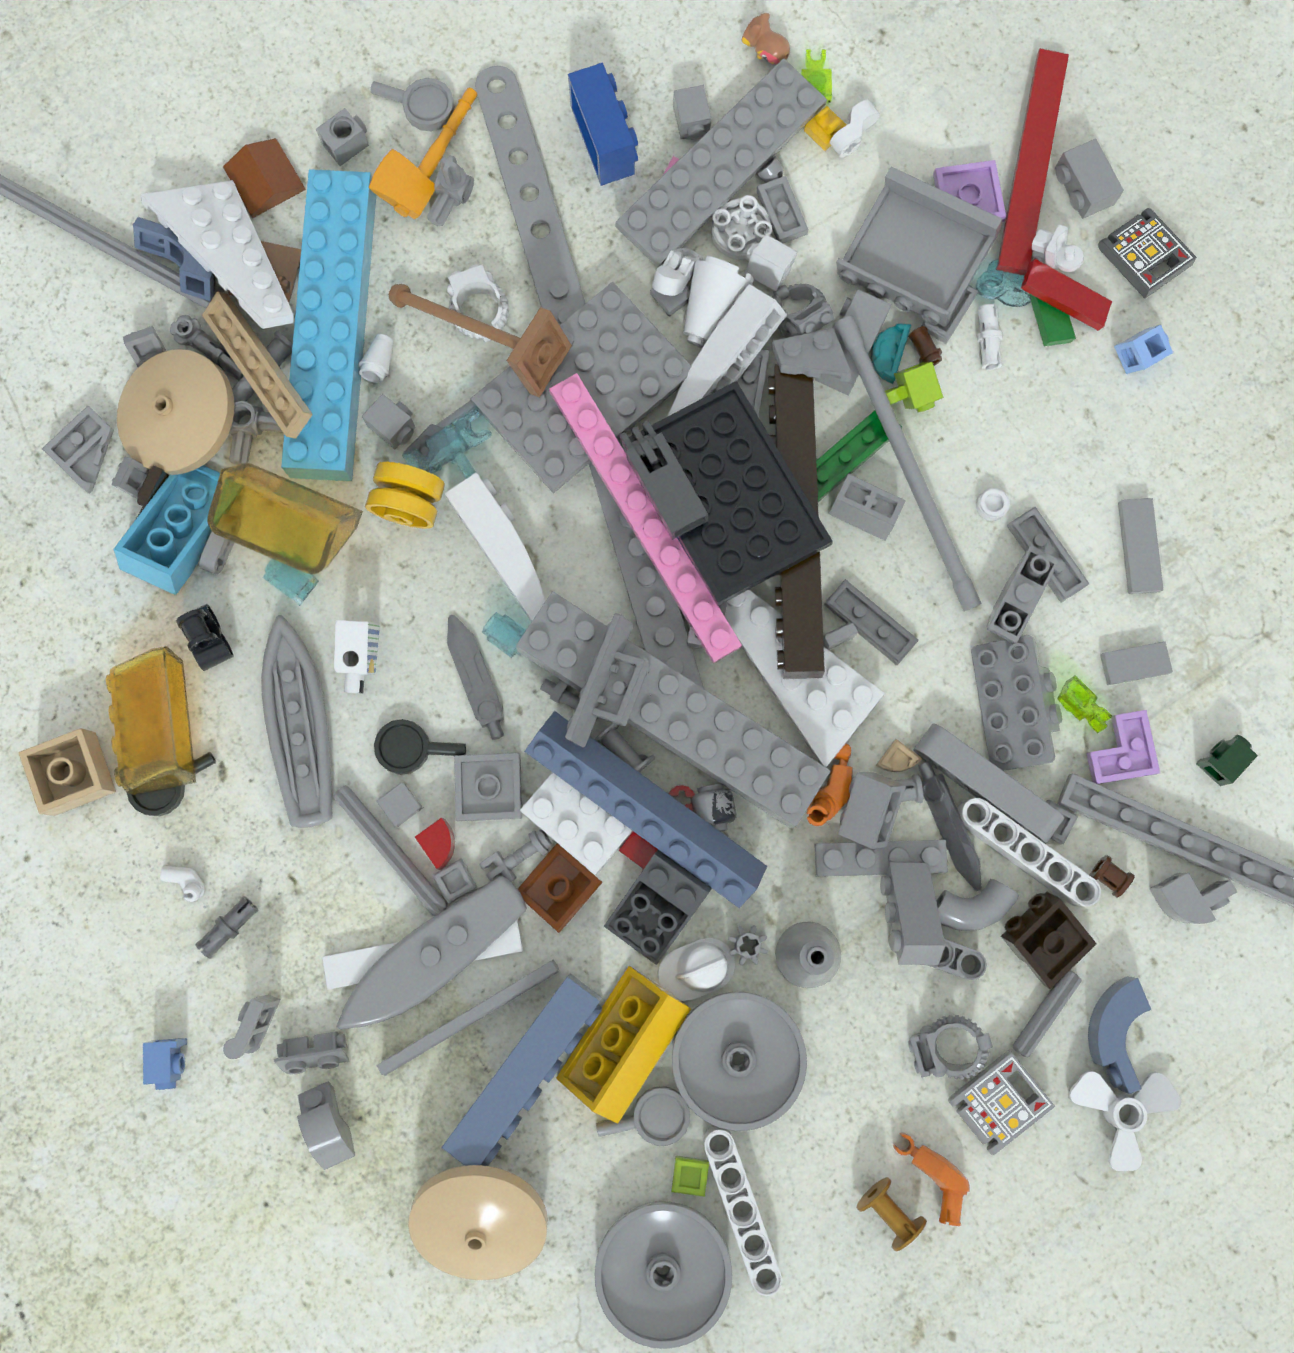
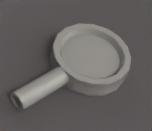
(425, 102)
(658, 1116)

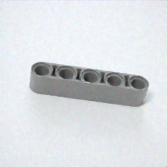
(988, 782)

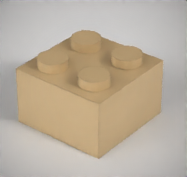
(67, 772)

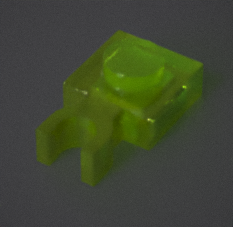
(817, 76)
(1081, 703)

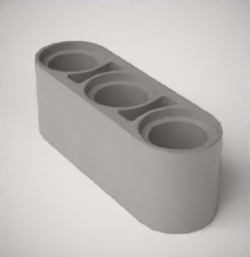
(953, 957)

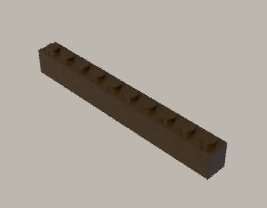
(801, 584)

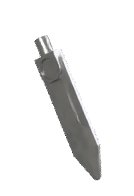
(474, 677)
(950, 825)

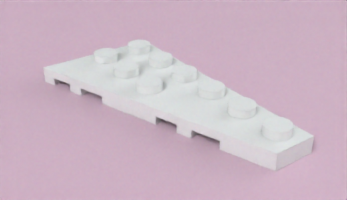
(223, 240)

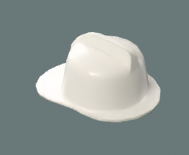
(696, 969)

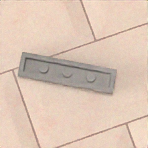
(857, 859)

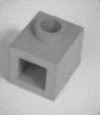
(390, 421)

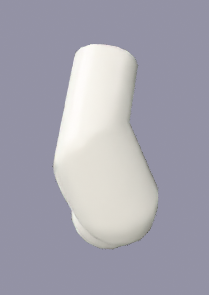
(188, 880)

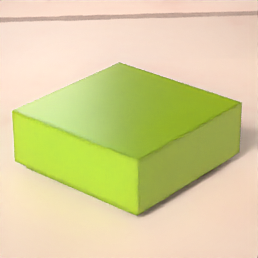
(690, 1176)

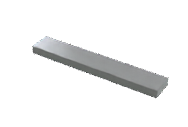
(468, 1018)

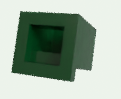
(1228, 760)

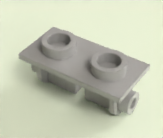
(298, 1056)

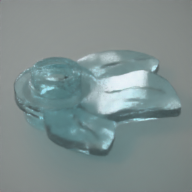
(1002, 286)

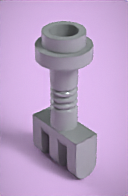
(538, 843)

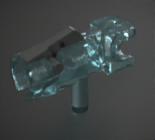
(447, 444)

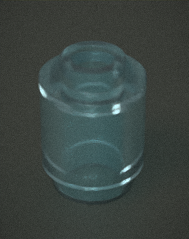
(504, 633)

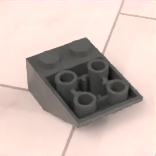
(657, 907)

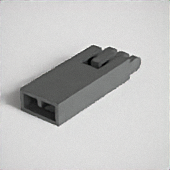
(667, 486)

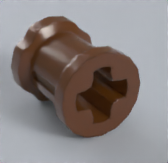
(1112, 876)

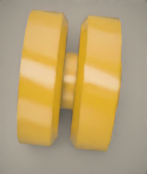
(405, 495)

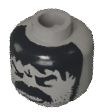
(714, 805)

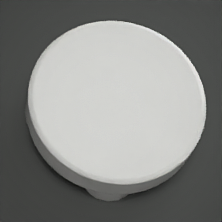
(739, 226)

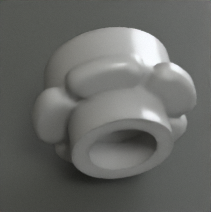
(177, 329)

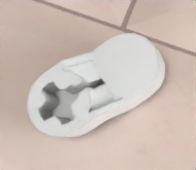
(859, 119)
(675, 272)

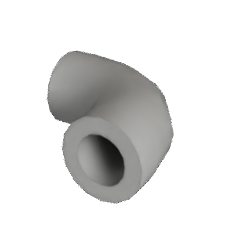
(978, 911)

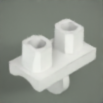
(1053, 250)

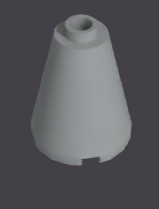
(795, 952)

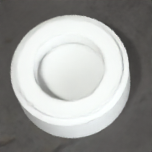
(992, 504)

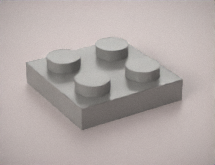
(488, 787)

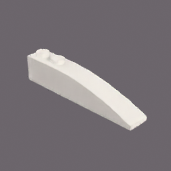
(731, 346)
(498, 540)

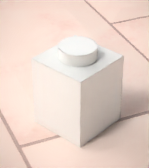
(770, 262)

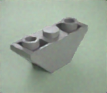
(1021, 594)

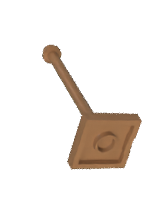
(533, 355)

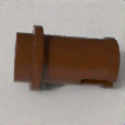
(925, 346)

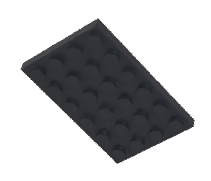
(752, 500)

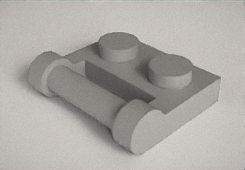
(255, 1021)

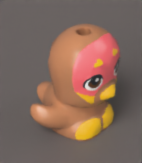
(767, 44)

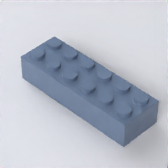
(519, 1076)

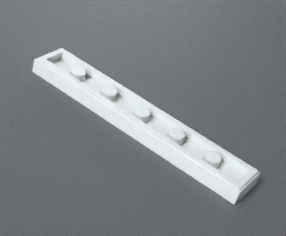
(351, 966)

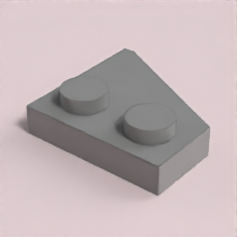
(812, 355)
(81, 447)

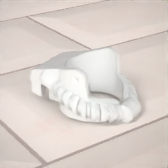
(476, 281)

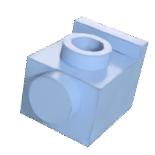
(1144, 349)

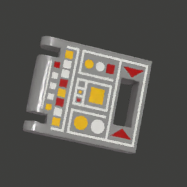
(996, 1107)

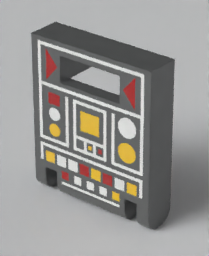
(1141, 247)

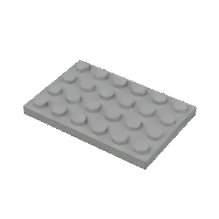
(622, 366)

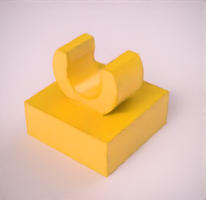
(824, 127)

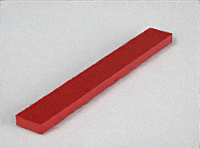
(1032, 162)

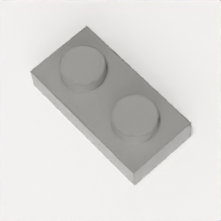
(782, 210)

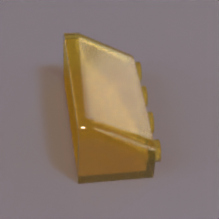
(280, 518)
(151, 722)

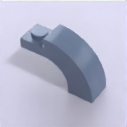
(163, 242)
(1109, 1027)

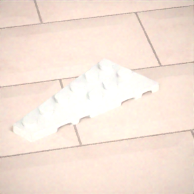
(821, 708)

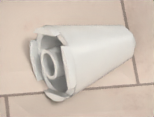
(711, 296)

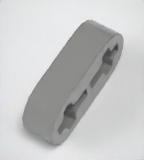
(215, 553)

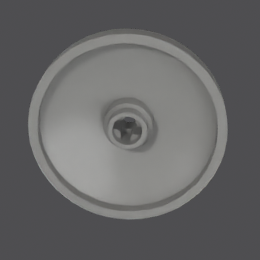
(746, 1093)
(667, 1307)

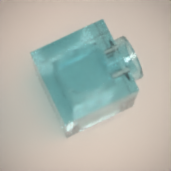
(290, 581)

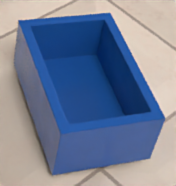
(603, 123)

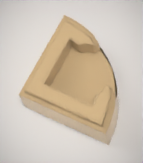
(898, 758)

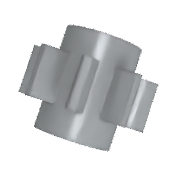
(756, 948)

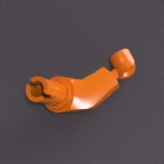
(836, 792)
(945, 1175)

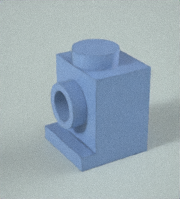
(163, 1062)

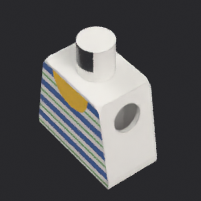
(354, 638)

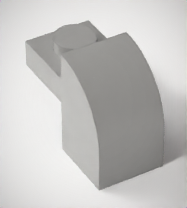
(1186, 904)
(323, 1128)

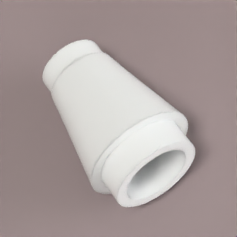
(376, 361)

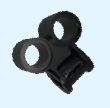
(204, 637)

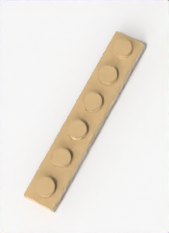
(257, 365)

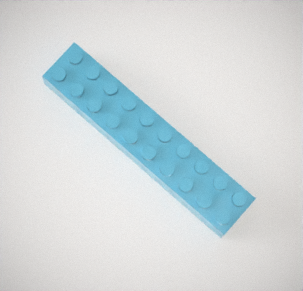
(331, 322)

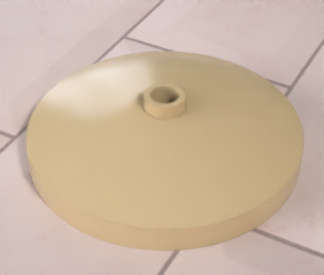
(175, 411)
(478, 1222)

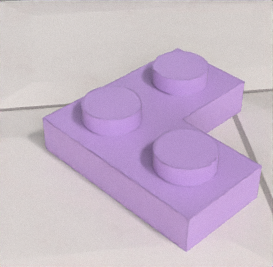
(1134, 751)

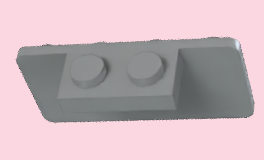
(1016, 703)

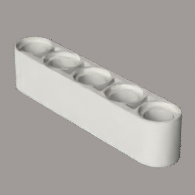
(1043, 855)
(747, 1225)

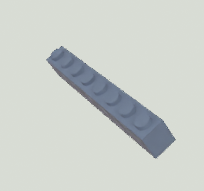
(648, 811)

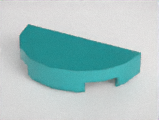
(889, 350)

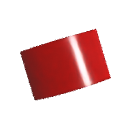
(438, 843)

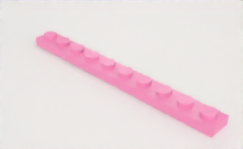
(665, 554)

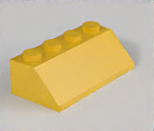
(623, 1045)

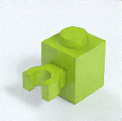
(916, 387)

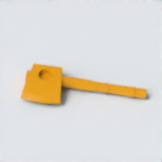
(406, 185)

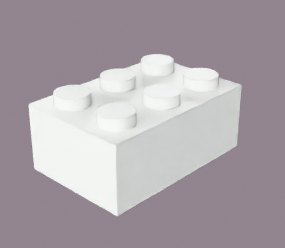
(576, 823)

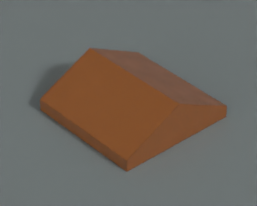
(263, 176)
(558, 887)

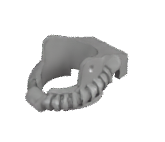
(809, 319)
(928, 1058)

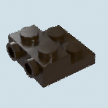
(1048, 938)

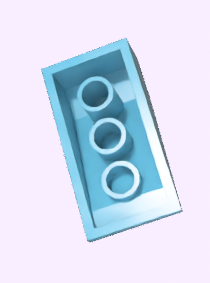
(170, 531)

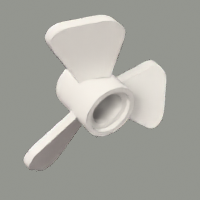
(1154, 1097)

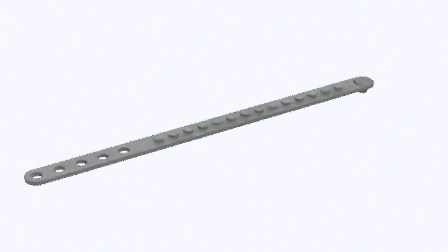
(560, 292)

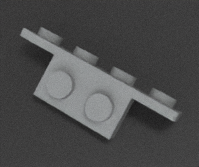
(611, 685)

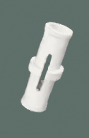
(989, 337)

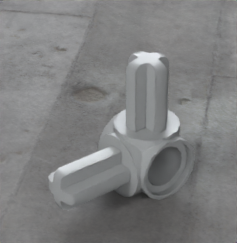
(452, 188)
(244, 433)

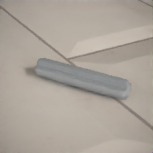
(1046, 1014)

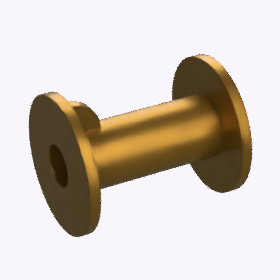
(891, 1214)

